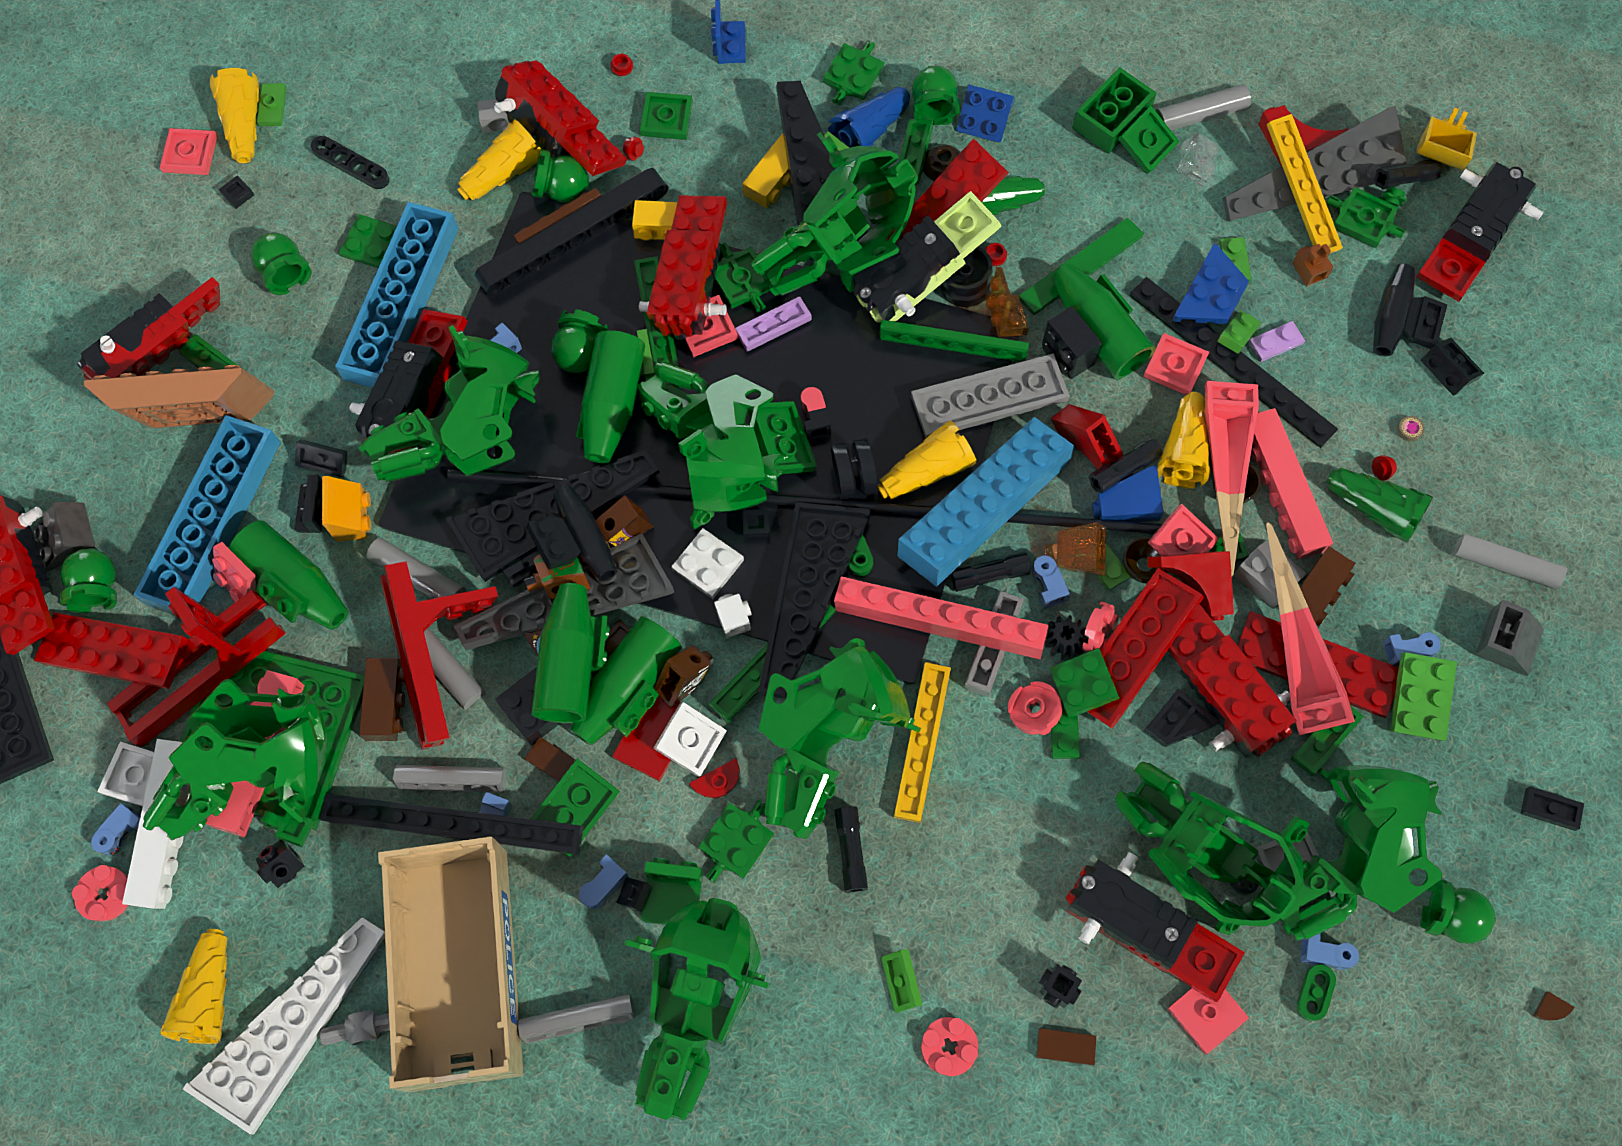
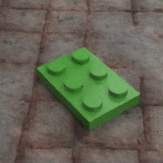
(1423, 696)

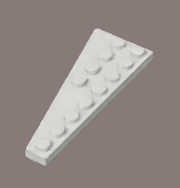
(262, 1060)

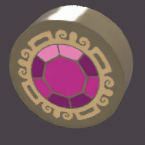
(1410, 428)

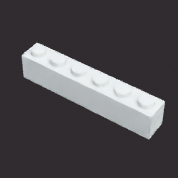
(154, 853)

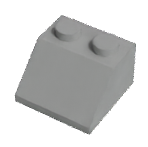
(1258, 574)

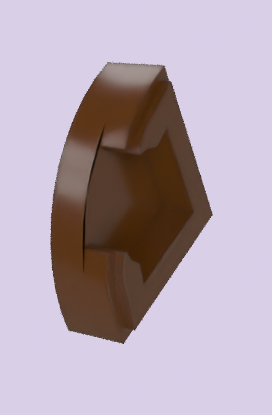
(1552, 1008)

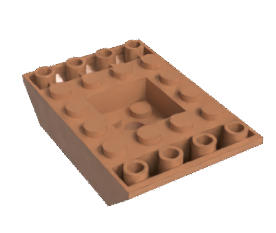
(183, 396)

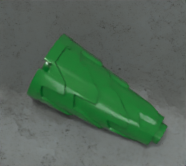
(1013, 193)
(1382, 502)

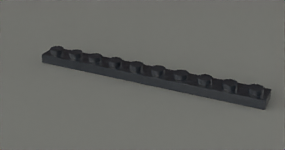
(1236, 365)
(452, 823)

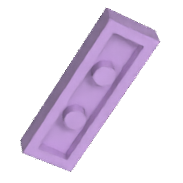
(773, 323)

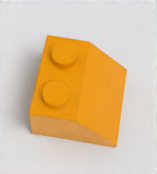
(345, 509)

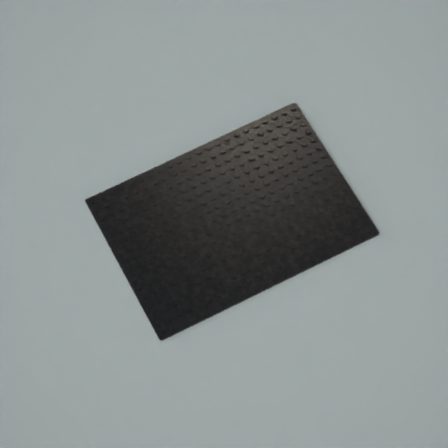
(838, 352)

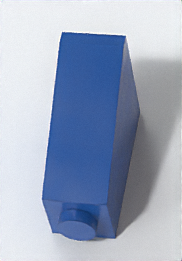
(1132, 499)

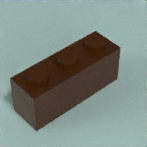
(1324, 581)
(382, 700)

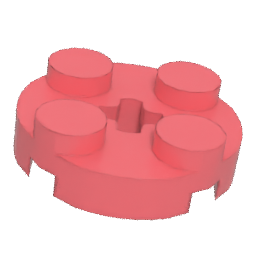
(1099, 626)
(1045, 718)
(87, 890)
(944, 1062)

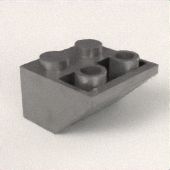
(62, 532)
(1510, 637)

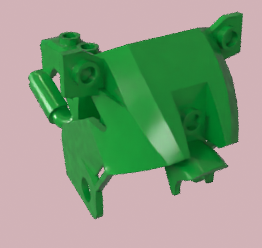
(836, 221)
(478, 395)
(719, 444)
(815, 721)
(237, 751)
(1197, 838)
(1375, 851)
(691, 1009)

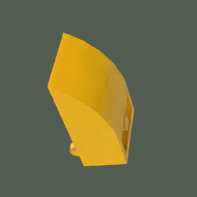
(1448, 141)

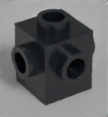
(279, 863)
(1070, 983)

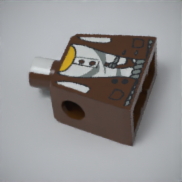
(691, 667)

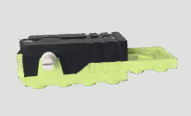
(924, 259)

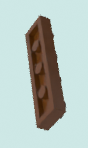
(562, 212)

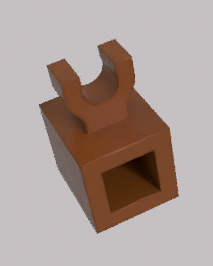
(1313, 263)

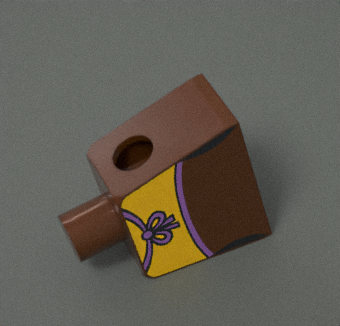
(623, 521)

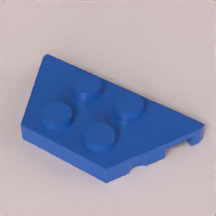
(1213, 291)

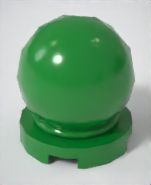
(935, 95)
(560, 177)
(279, 263)
(575, 340)
(88, 581)
(1458, 913)

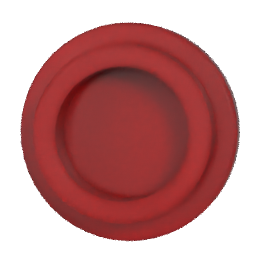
(621, 65)
(633, 148)
(997, 253)
(1384, 467)

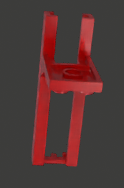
(408, 623)
(205, 632)

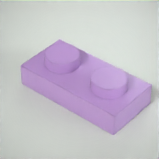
(1276, 341)

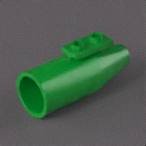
(1108, 316)
(609, 393)
(287, 576)
(567, 655)
(624, 685)

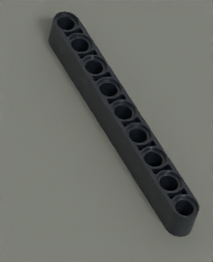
(569, 232)

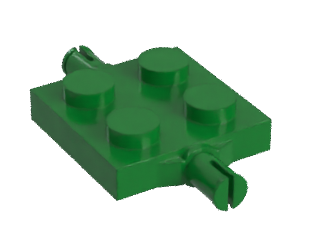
(853, 72)
(1365, 217)
(739, 279)
(736, 841)

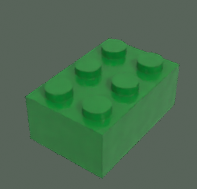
(1112, 109)

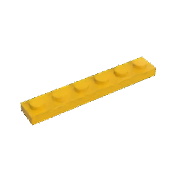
(1303, 183)
(922, 744)

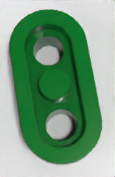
(861, 551)
(1318, 994)

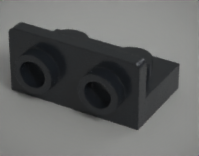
(1451, 366)
(310, 506)

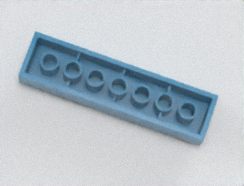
(398, 291)
(984, 501)
(209, 512)

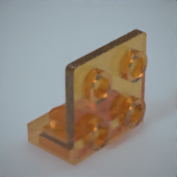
(1005, 308)

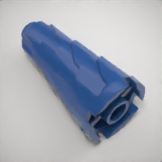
(869, 120)

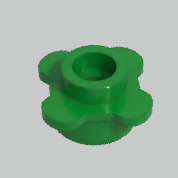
(1394, 196)

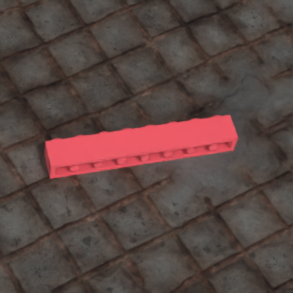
(941, 617)

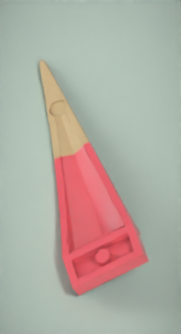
(1230, 423)
(1314, 683)

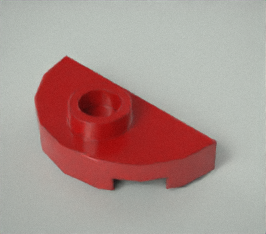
(719, 781)

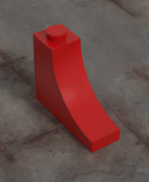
(1310, 136)
(1089, 434)
(1205, 573)

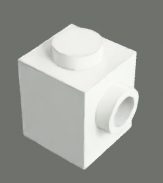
(733, 614)

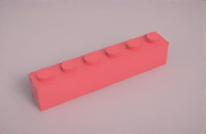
(1288, 487)
(245, 796)

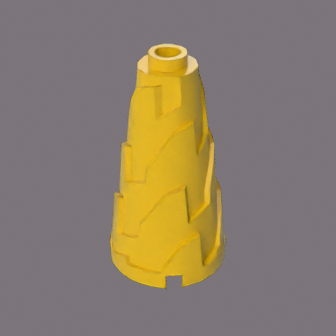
(236, 104)
(509, 155)
(1187, 447)
(935, 458)
(198, 1005)

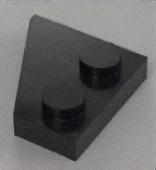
(1180, 720)

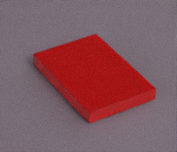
(638, 747)

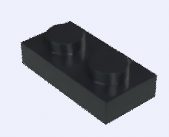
(320, 458)
(1552, 808)

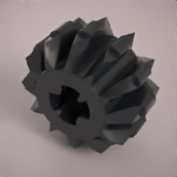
(1063, 646)

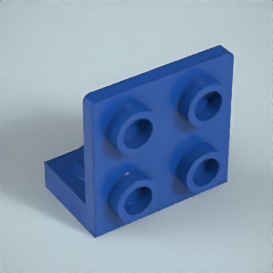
(727, 38)
(985, 113)

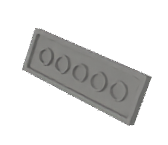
(991, 395)

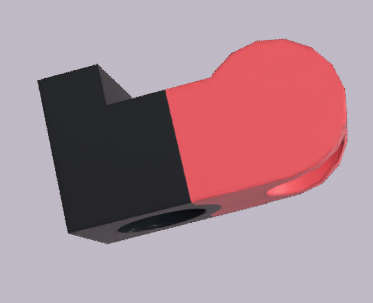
(815, 408)

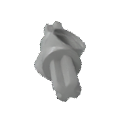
(357, 1028)

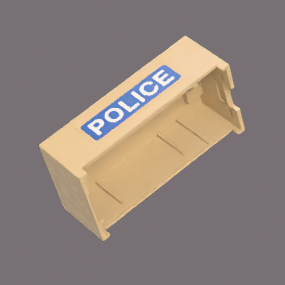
(450, 964)

